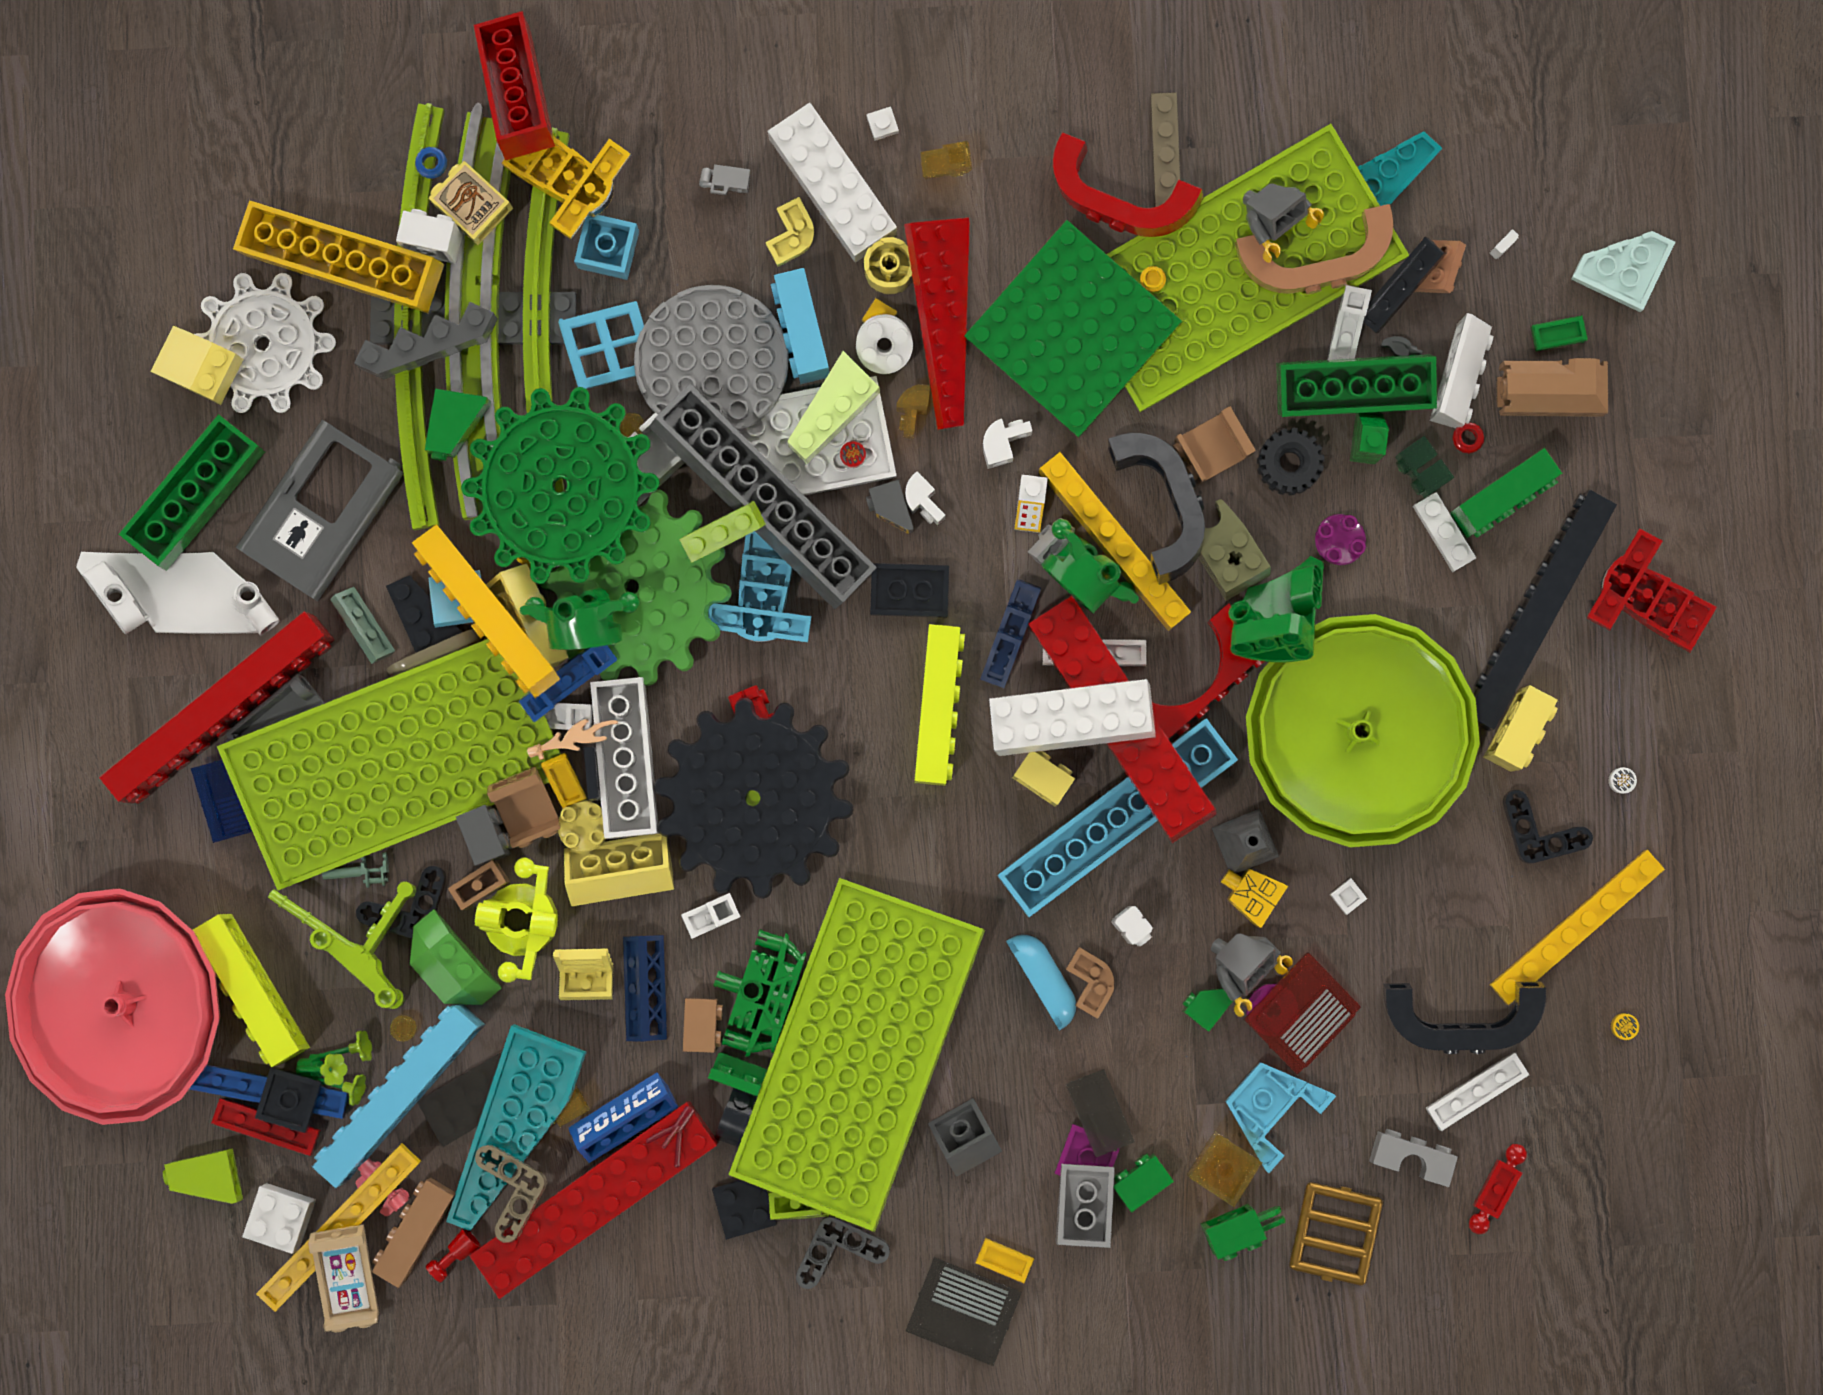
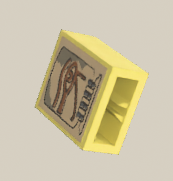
(470, 202)

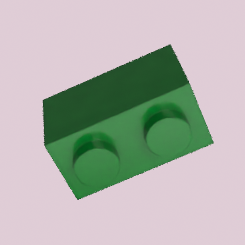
(1142, 1181)

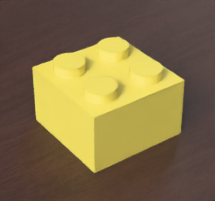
(1044, 777)

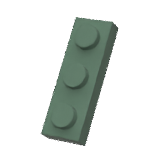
(362, 625)

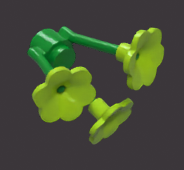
(335, 1068)

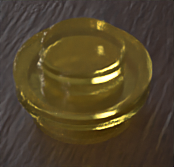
(403, 1028)

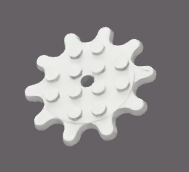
(291, 334)

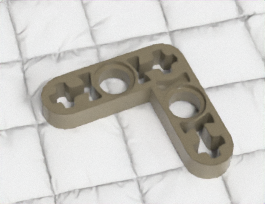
(521, 1192)

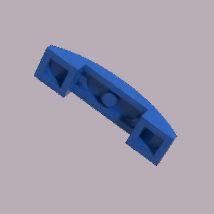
(572, 675)

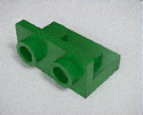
(738, 1073)

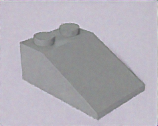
(1085, 1206)

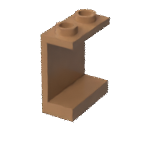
(1214, 446)
(524, 807)

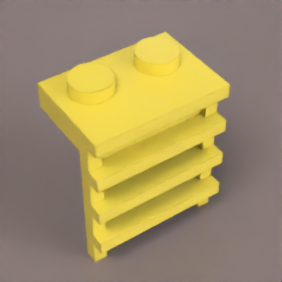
(584, 974)

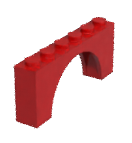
(1231, 669)

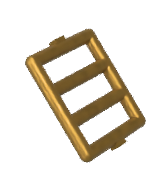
(1308, 1214)

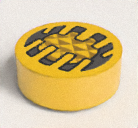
(1624, 1026)

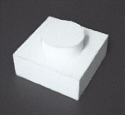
(882, 123)

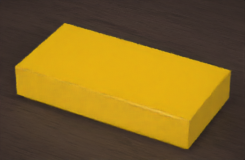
(563, 780)
(1004, 1260)

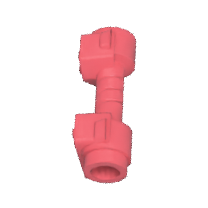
(395, 1199)

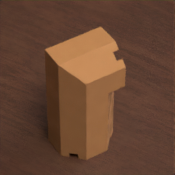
(1553, 388)

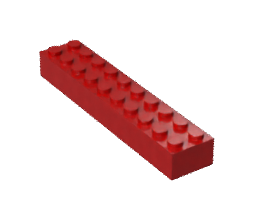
(217, 709)
(1148, 762)
(591, 1202)

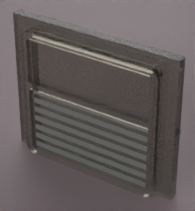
(963, 1311)

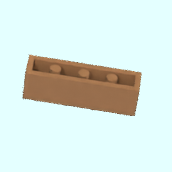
(414, 1232)

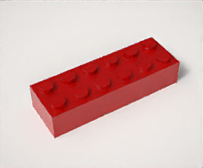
(514, 86)

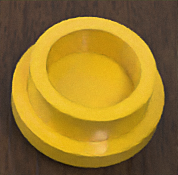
(1153, 279)

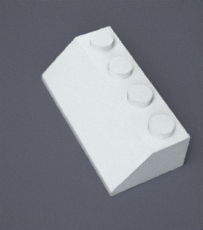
(1461, 372)

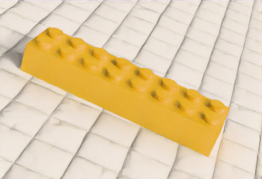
(339, 256)

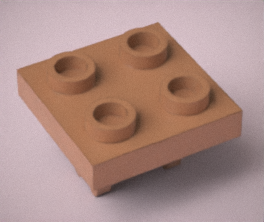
(1444, 274)

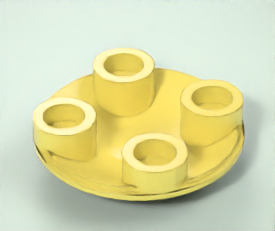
(582, 826)

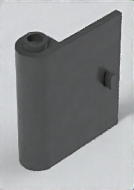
(287, 701)

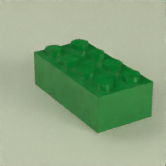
(1510, 490)

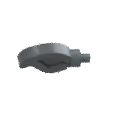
(1400, 346)

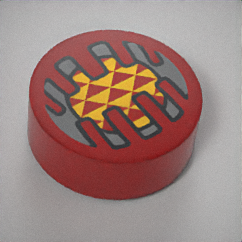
(852, 454)

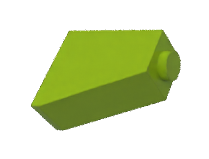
(206, 1176)

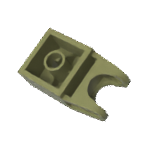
(1230, 542)

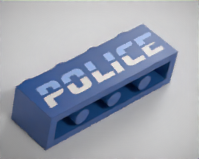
(623, 1117)

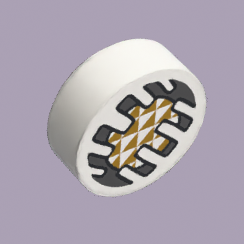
(1622, 780)

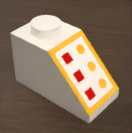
(1030, 503)

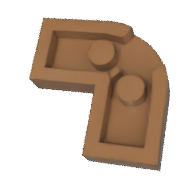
(1099, 979)

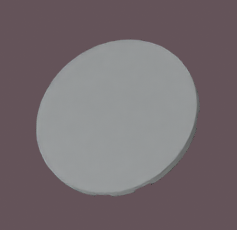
(720, 346)

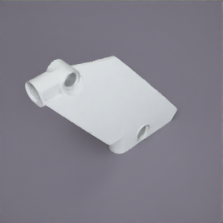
(191, 597)

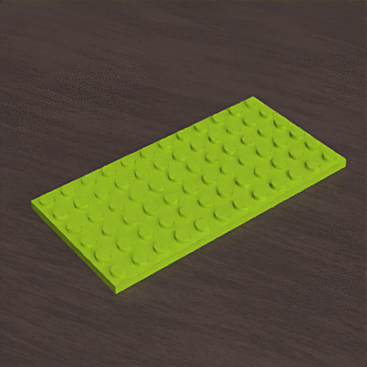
(1210, 290)
(383, 762)
(857, 1054)

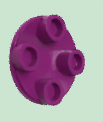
(1340, 539)

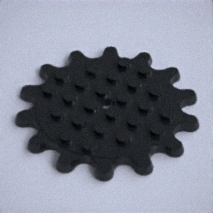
(792, 788)

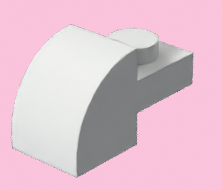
(917, 496)
(710, 916)

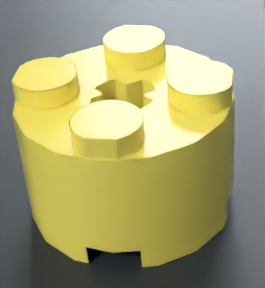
(878, 255)

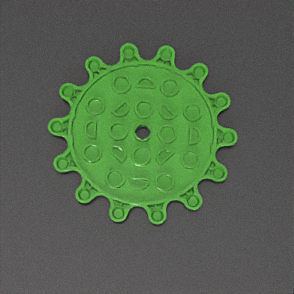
(670, 593)

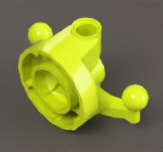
(530, 899)

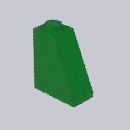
(453, 421)
(1369, 438)

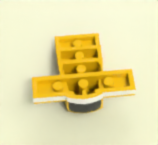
(571, 179)

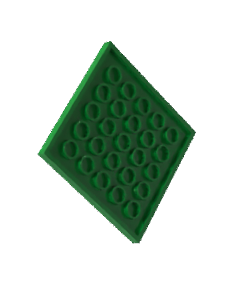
(1073, 328)

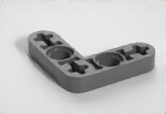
(831, 1241)

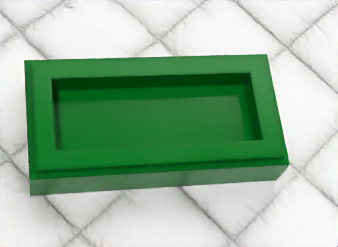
(1559, 333)

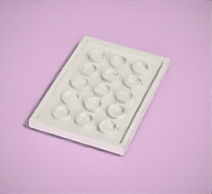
(826, 469)

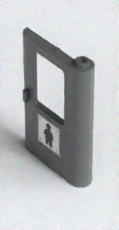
(303, 544)

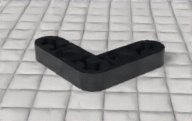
(1532, 837)
(408, 918)

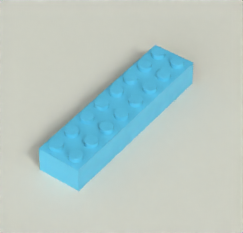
(399, 1094)

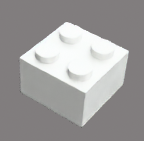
(430, 235)
(279, 1218)

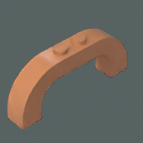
(1334, 272)

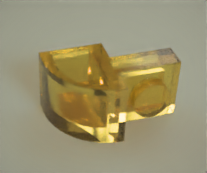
(950, 160)
(912, 402)

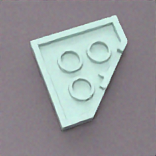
(1626, 269)

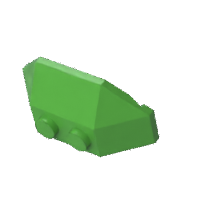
(449, 964)

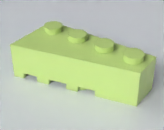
(835, 405)

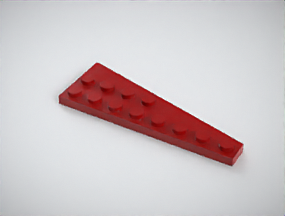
(940, 281)

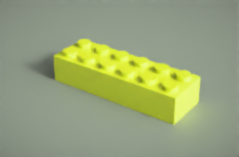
(937, 705)
(251, 990)

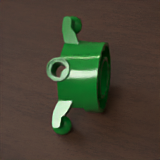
(1083, 572)
(579, 622)

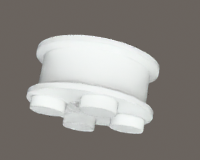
(884, 360)

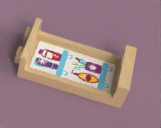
(344, 1278)

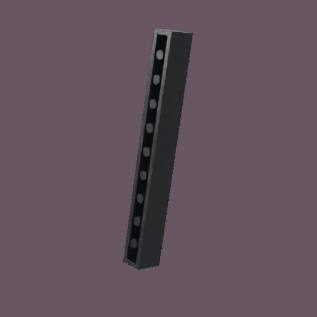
(1540, 607)

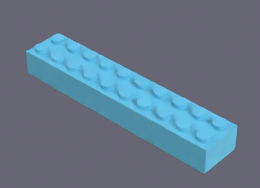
(1104, 827)

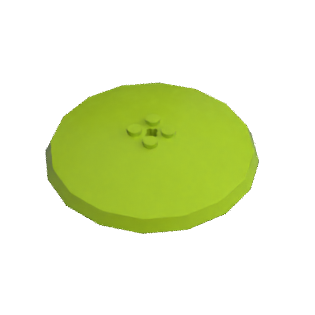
(1414, 722)

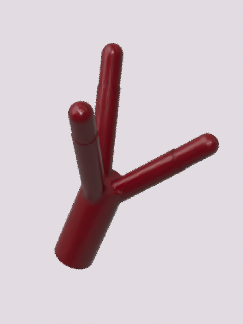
(675, 1129)

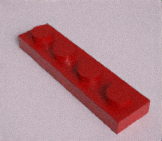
(242, 1120)

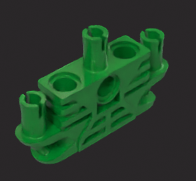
(778, 998)

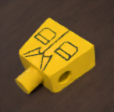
(1253, 894)

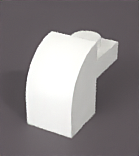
(997, 439)

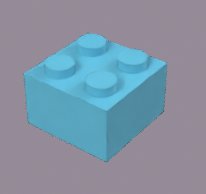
(607, 246)

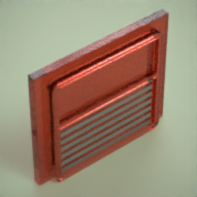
(1302, 1013)

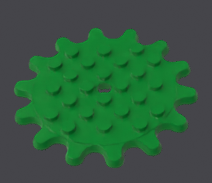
(521, 478)

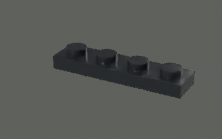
(1402, 284)

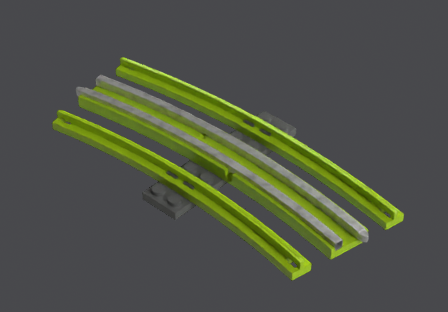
(522, 316)

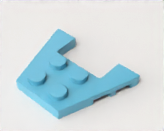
(1263, 1100)

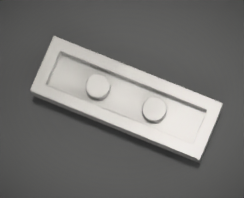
(1444, 532)

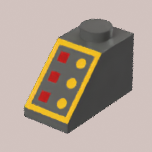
(890, 505)

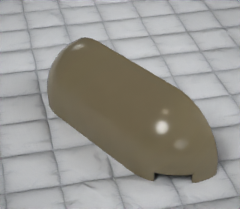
(434, 652)

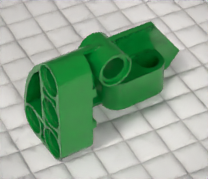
(1279, 616)

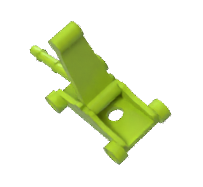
(357, 958)

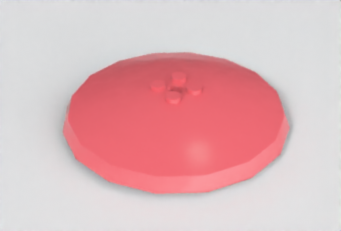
(112, 1006)

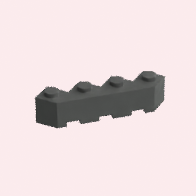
(440, 340)

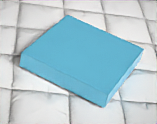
(444, 611)

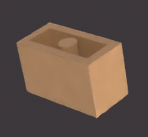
(479, 885)
(701, 1025)

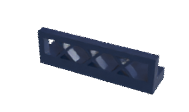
(639, 988)

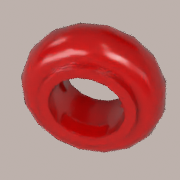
(1460, 445)

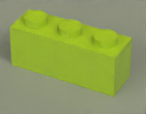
(722, 531)

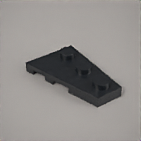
(416, 614)

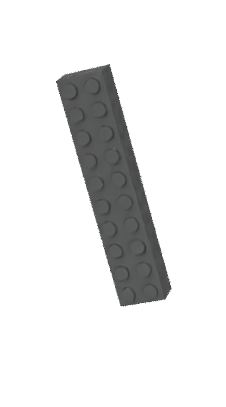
(744, 475)

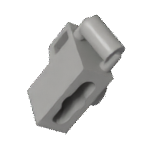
(726, 179)
(1047, 544)

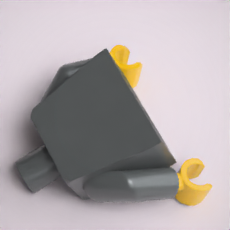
(1275, 212)
(1244, 964)

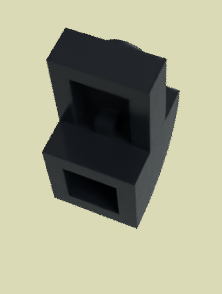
(735, 1117)

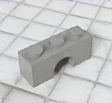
(1437, 1163)

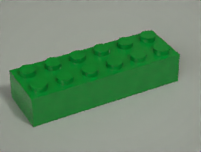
(1356, 385)
(191, 493)

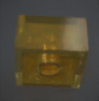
(1224, 1168)

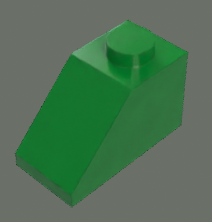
(1206, 1006)

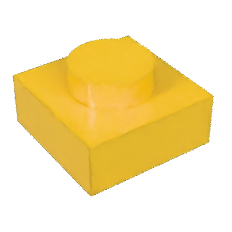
(878, 308)

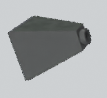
(1234, 845)

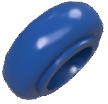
(435, 172)

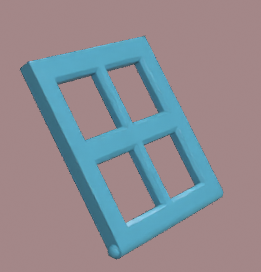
(607, 345)

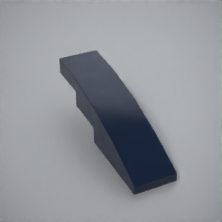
(1010, 633)

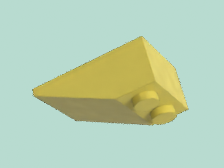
(197, 364)

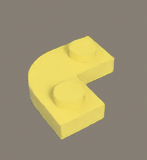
(798, 235)

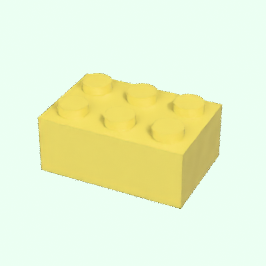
(1521, 729)

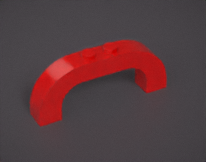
(1118, 213)

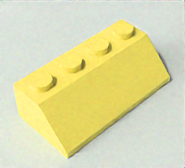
(512, 590)
(619, 869)

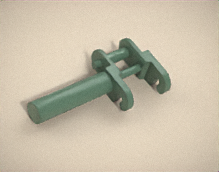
(358, 871)

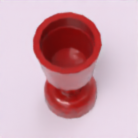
(459, 1248)

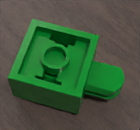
(1239, 1230)

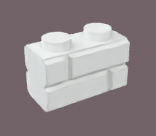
(1132, 925)

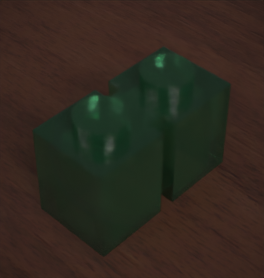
(1431, 478)

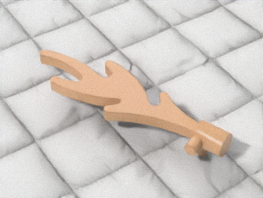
(574, 734)

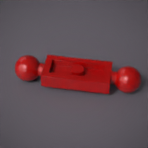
(1497, 1189)

